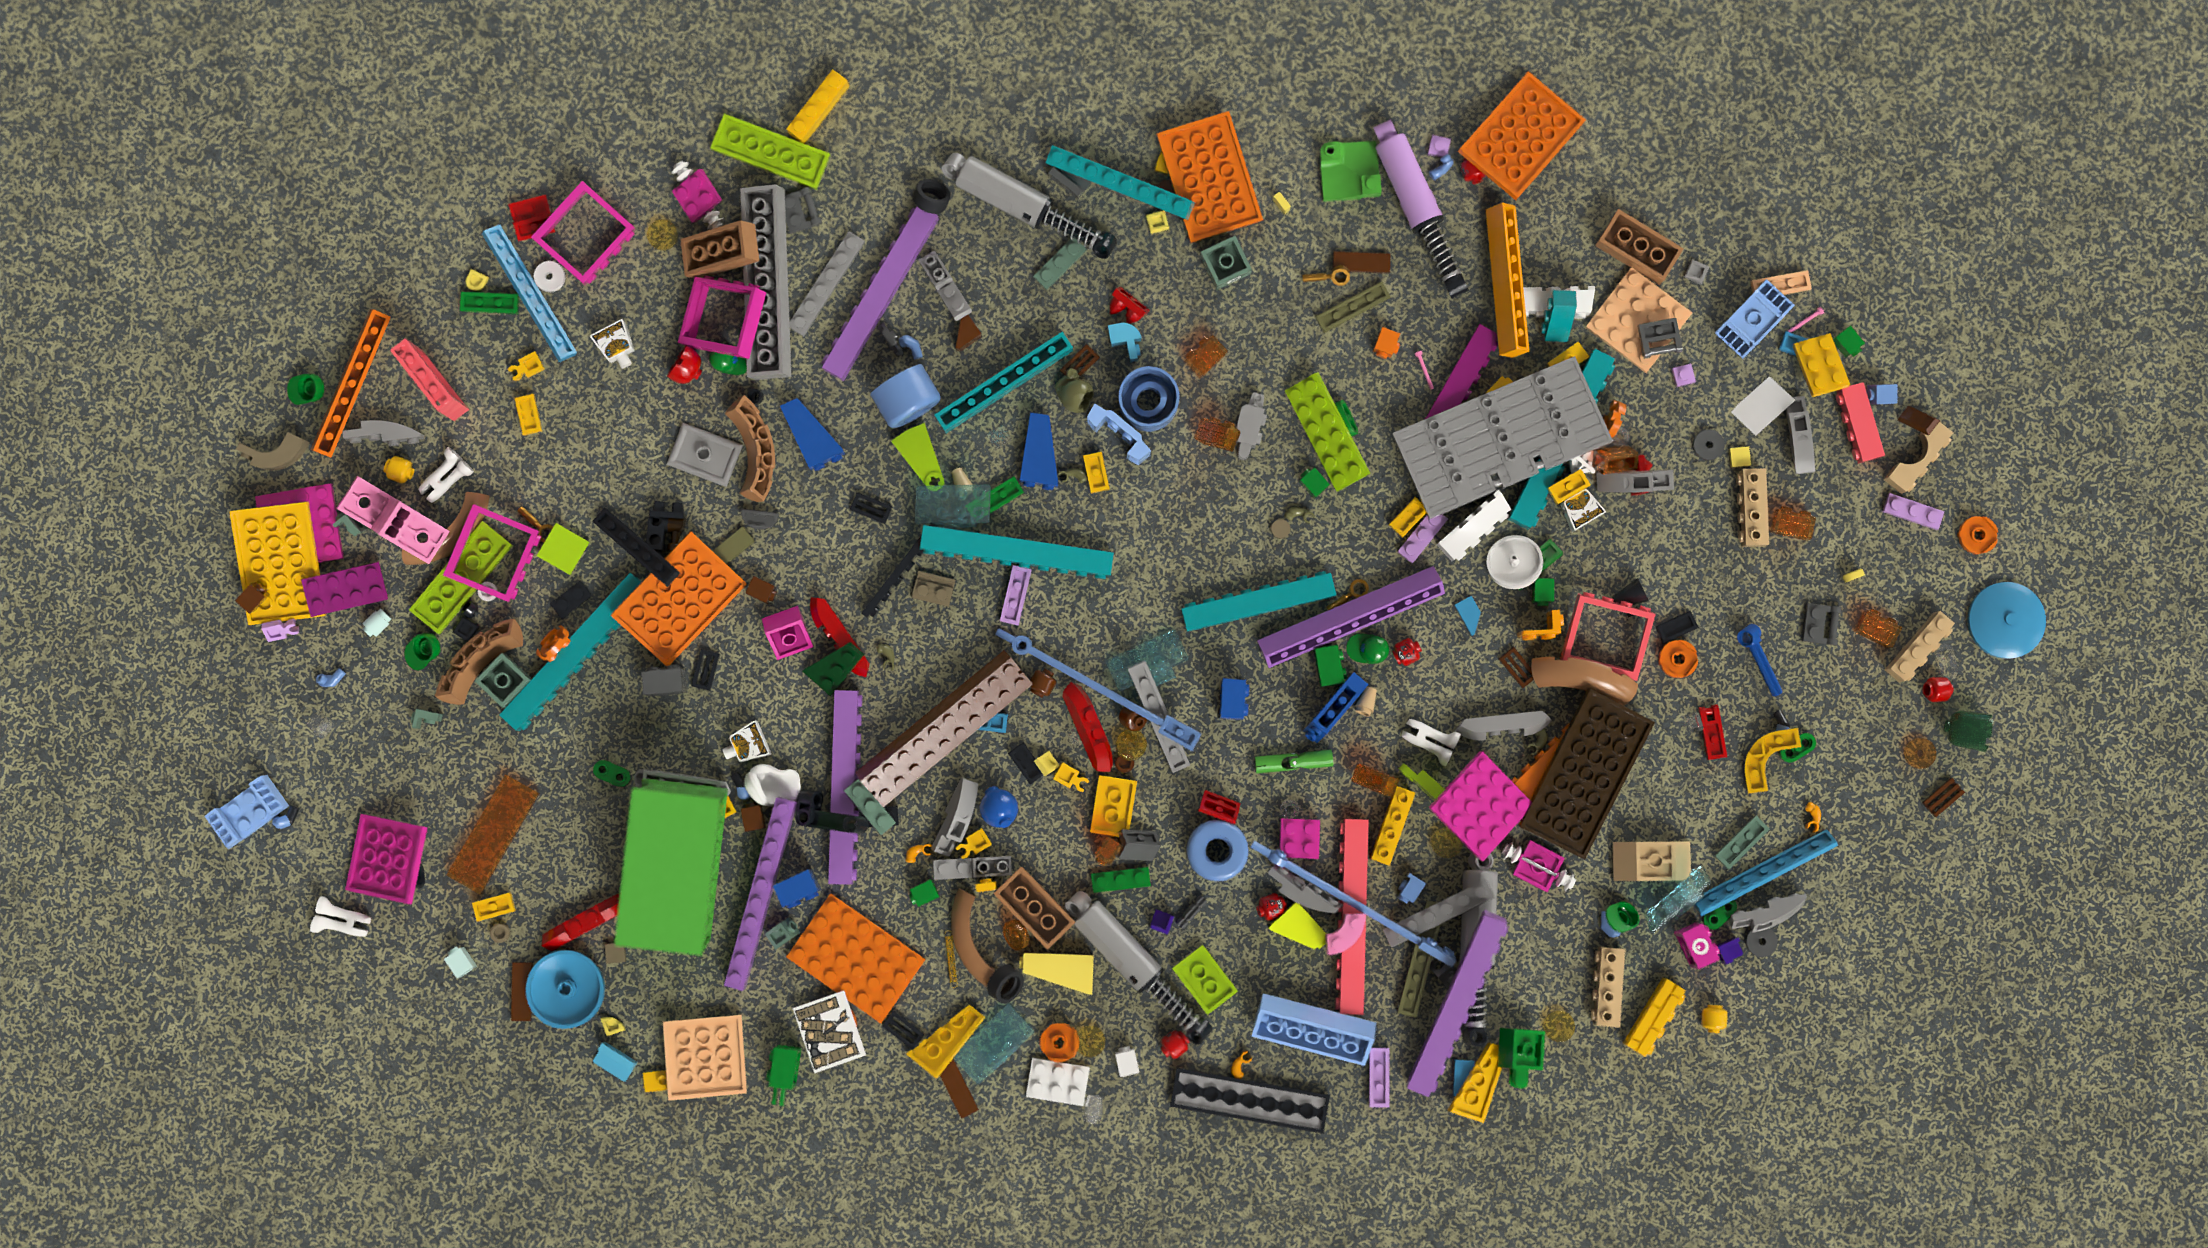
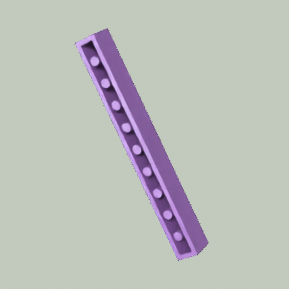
(880, 293)
(1351, 616)
(843, 775)
(760, 893)
(1456, 1003)

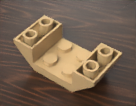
(1651, 861)

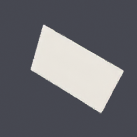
(1762, 405)

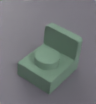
(352, 525)
(429, 717)
(782, 933)

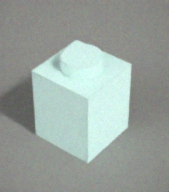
(460, 961)

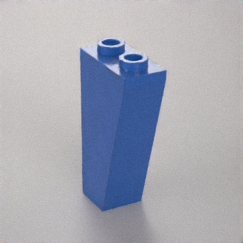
(812, 438)
(1039, 456)
(1335, 708)

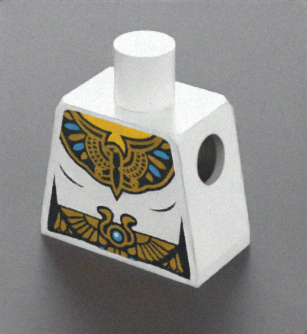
(615, 343)
(1581, 509)
(748, 743)

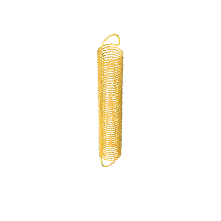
(949, 943)

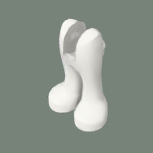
(434, 479)
(1420, 740)
(325, 907)

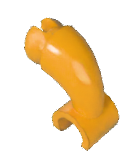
(1816, 815)
(914, 851)
(1236, 1066)

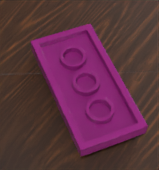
(344, 589)

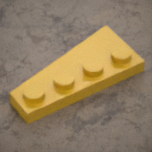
(943, 1045)
(1478, 1089)

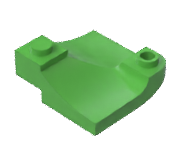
(1349, 171)

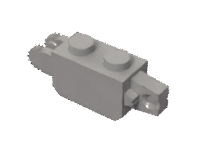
(1249, 424)

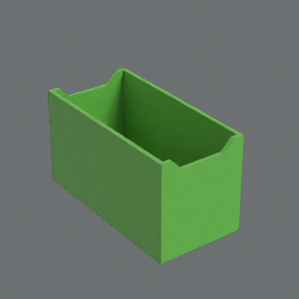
(671, 866)

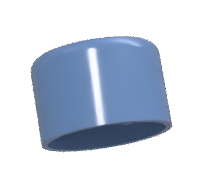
(1148, 379)
(906, 396)
(1197, 855)

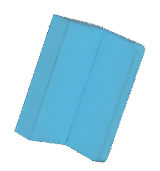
(614, 1061)

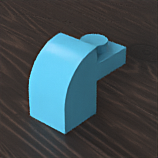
(1125, 334)

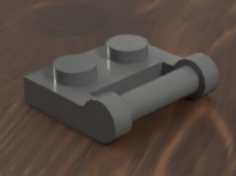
(794, 214)
(1659, 331)
(1815, 623)

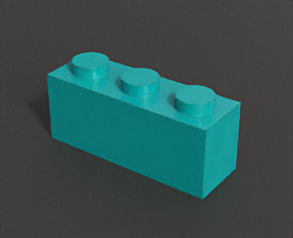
(1559, 316)

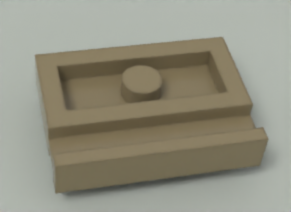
(933, 589)

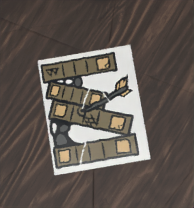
(829, 1031)

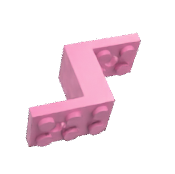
(393, 519)

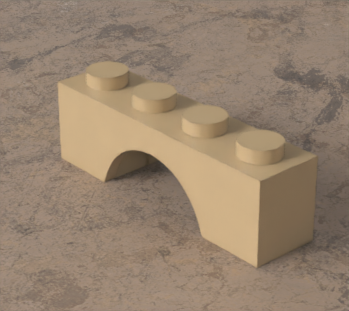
(1903, 476)

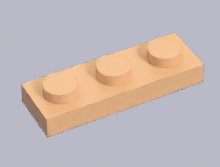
(1787, 283)

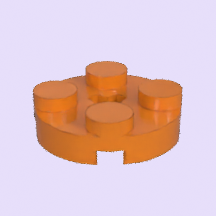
(1613, 418)
(1989, 535)
(553, 643)
(1689, 658)
(1052, 1050)

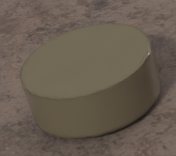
(1280, 528)
(500, 933)

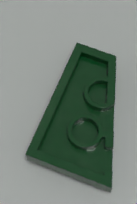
(834, 668)

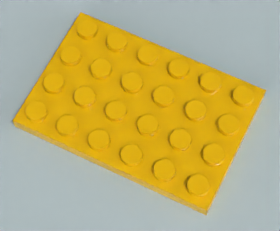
(277, 550)

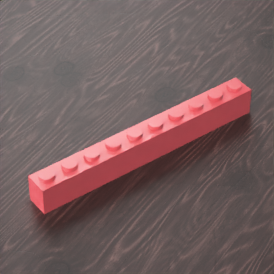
(1355, 885)

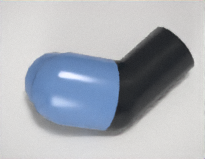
(1783, 723)
(740, 786)
(286, 820)

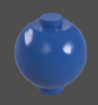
(998, 807)

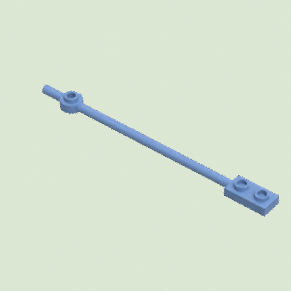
(1169, 727)
(1428, 945)

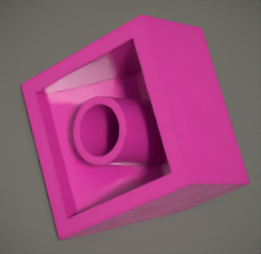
(787, 632)

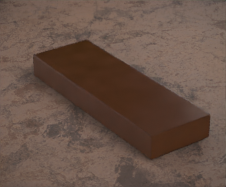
(1363, 262)
(519, 1005)
(958, 1090)

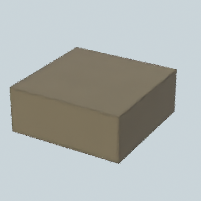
(615, 954)

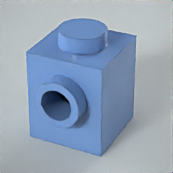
(1882, 393)

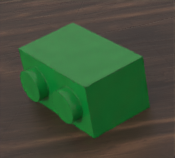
(1329, 665)

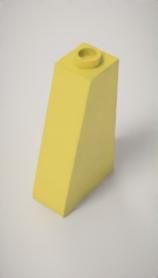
(1067, 970)

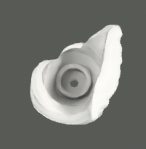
(767, 783)

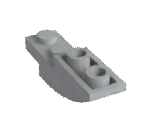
(945, 286)
(391, 433)
(1800, 436)
(1636, 481)
(959, 815)
(971, 867)
(1306, 895)
(1775, 912)

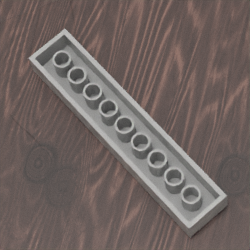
(771, 346)

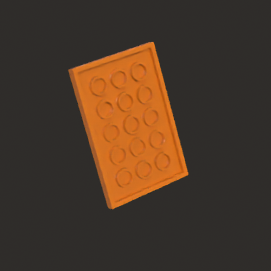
(1522, 135)
(1211, 171)
(673, 616)
(856, 958)

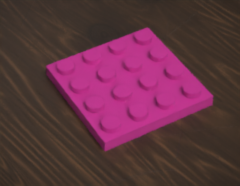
(322, 513)
(1481, 806)
(386, 858)

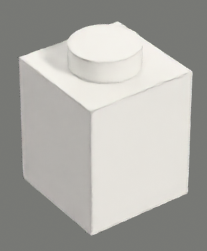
(1126, 1061)

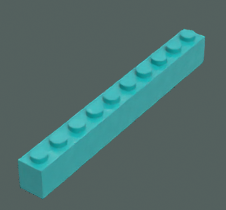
(1535, 490)
(1016, 551)
(568, 659)

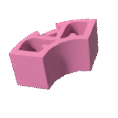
(1346, 934)

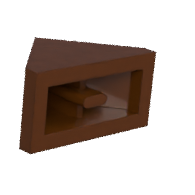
(967, 333)

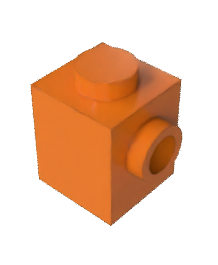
(1387, 343)

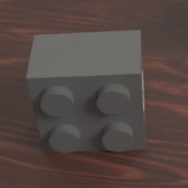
(664, 682)

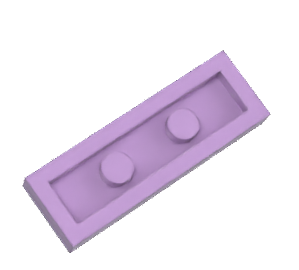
(1913, 511)
(1421, 537)
(1015, 595)
(1379, 1077)

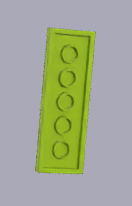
(770, 151)
(1327, 432)
(447, 596)

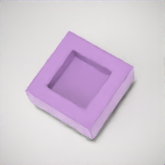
(1439, 146)
(1683, 375)

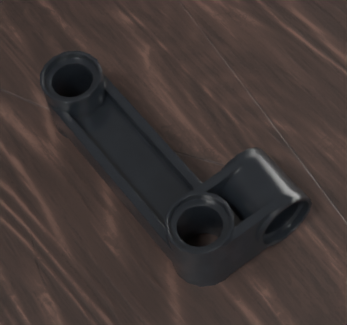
(810, 815)

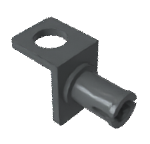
(1445, 973)

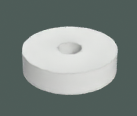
(543, 270)

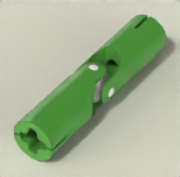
(1307, 760)

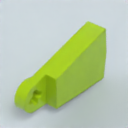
(919, 454)
(1423, 781)

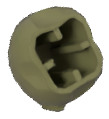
(1074, 392)

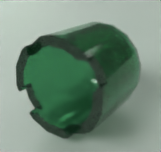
(1969, 730)

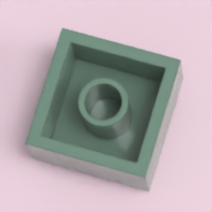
(1225, 262)
(503, 680)

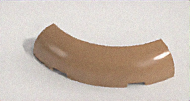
(758, 447)
(455, 529)
(474, 657)
(1583, 675)
(963, 938)

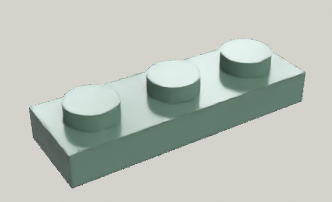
(1060, 263)
(869, 807)
(1742, 842)

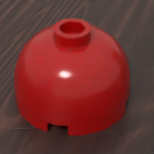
(686, 366)

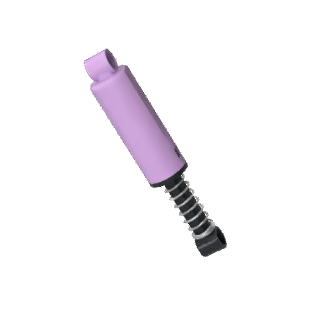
(1417, 201)

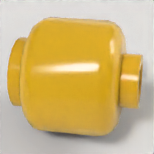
(398, 469)
(1714, 1018)

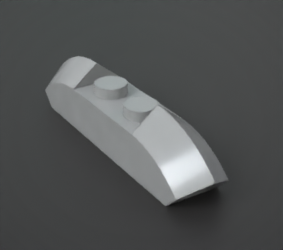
(1478, 727)
(674, 777)

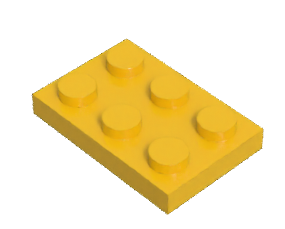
(1821, 365)
(1113, 805)

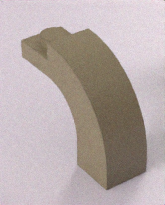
(284, 456)

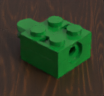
(1520, 1052)
(784, 1070)

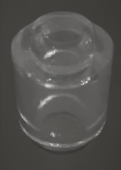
(1093, 1109)

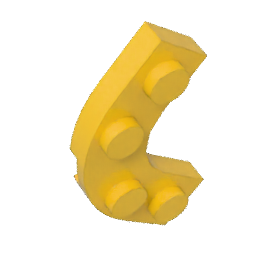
(1761, 751)

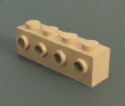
(1753, 507)
(1919, 646)
(1608, 986)

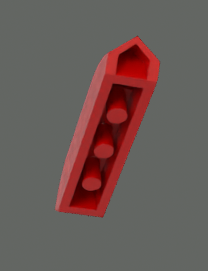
(825, 616)
(1088, 727)
(581, 923)

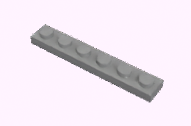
(826, 283)
(1153, 703)
(1442, 911)

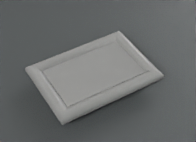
(704, 454)

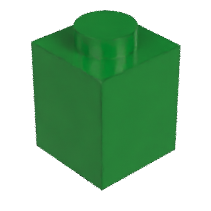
(1849, 342)
(1313, 482)
(1543, 591)
(924, 893)

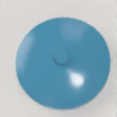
(2006, 620)
(565, 989)

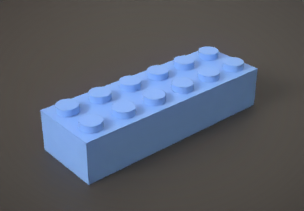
(1314, 1029)

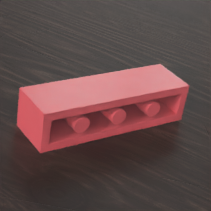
(1860, 423)

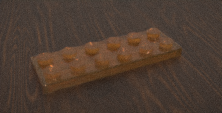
(493, 834)

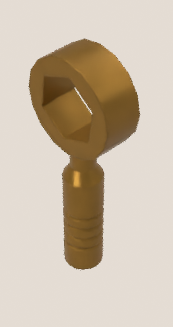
(1322, 276)
(533, 521)
(1343, 599)

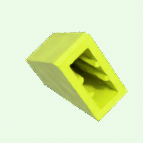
(1300, 927)

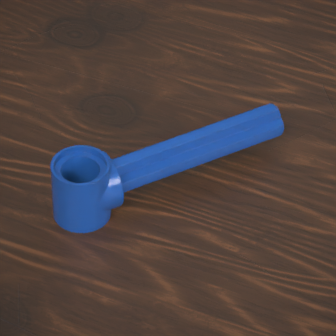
(1759, 656)

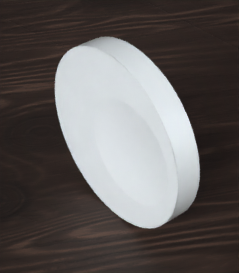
(1515, 562)

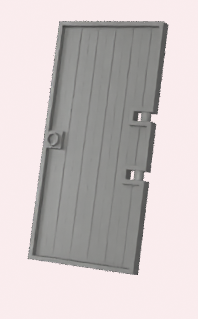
(1500, 434)

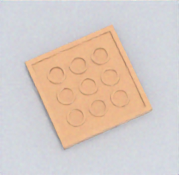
(1631, 304)
(704, 1057)

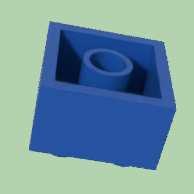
(1233, 699)
(796, 888)

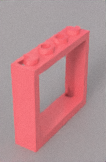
(429, 379)
(1623, 607)

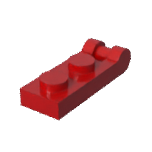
(1712, 733)

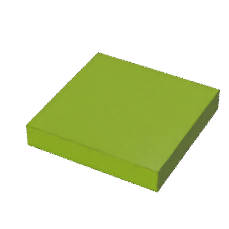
(562, 548)

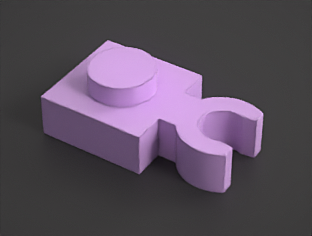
(277, 630)

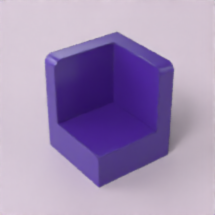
(1161, 921)
(1729, 950)

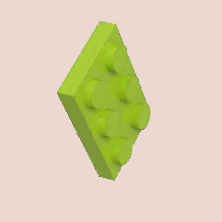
(1205, 979)

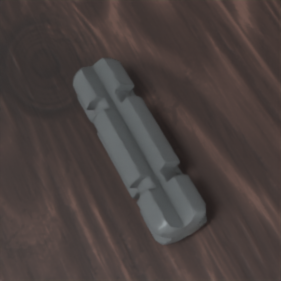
(1191, 912)

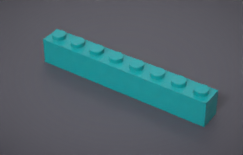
(1120, 182)
(1004, 382)
(1258, 602)

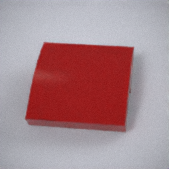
(529, 216)
(1219, 807)

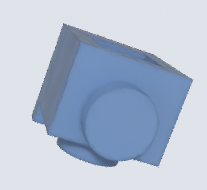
(1410, 889)

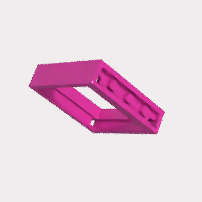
(602, 262)
(695, 309)
(462, 541)

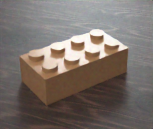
(1639, 247)
(720, 249)
(1034, 907)

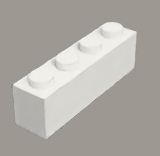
(1537, 299)
(1474, 526)

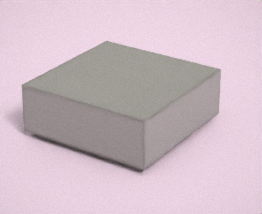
(1696, 272)

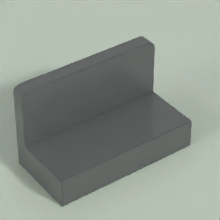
(1071, 183)
(1138, 845)

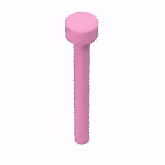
(1819, 311)
(1418, 354)

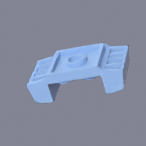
(1754, 318)
(1099, 416)
(247, 811)

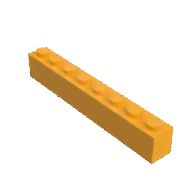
(1507, 280)

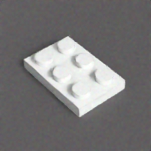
(1057, 1081)

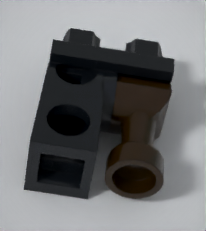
(665, 522)

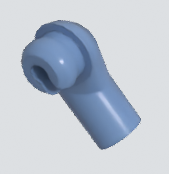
(1442, 169)
(913, 344)
(330, 680)
(1606, 927)

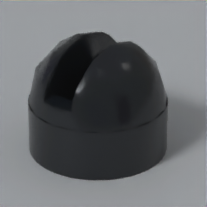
(752, 396)
(469, 609)

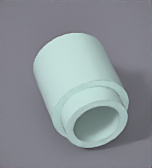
(376, 623)

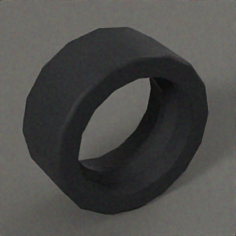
(932, 187)
(1013, 987)

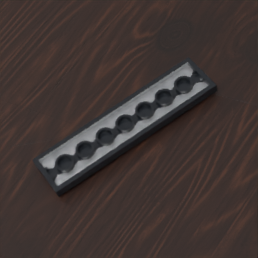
(1250, 1100)

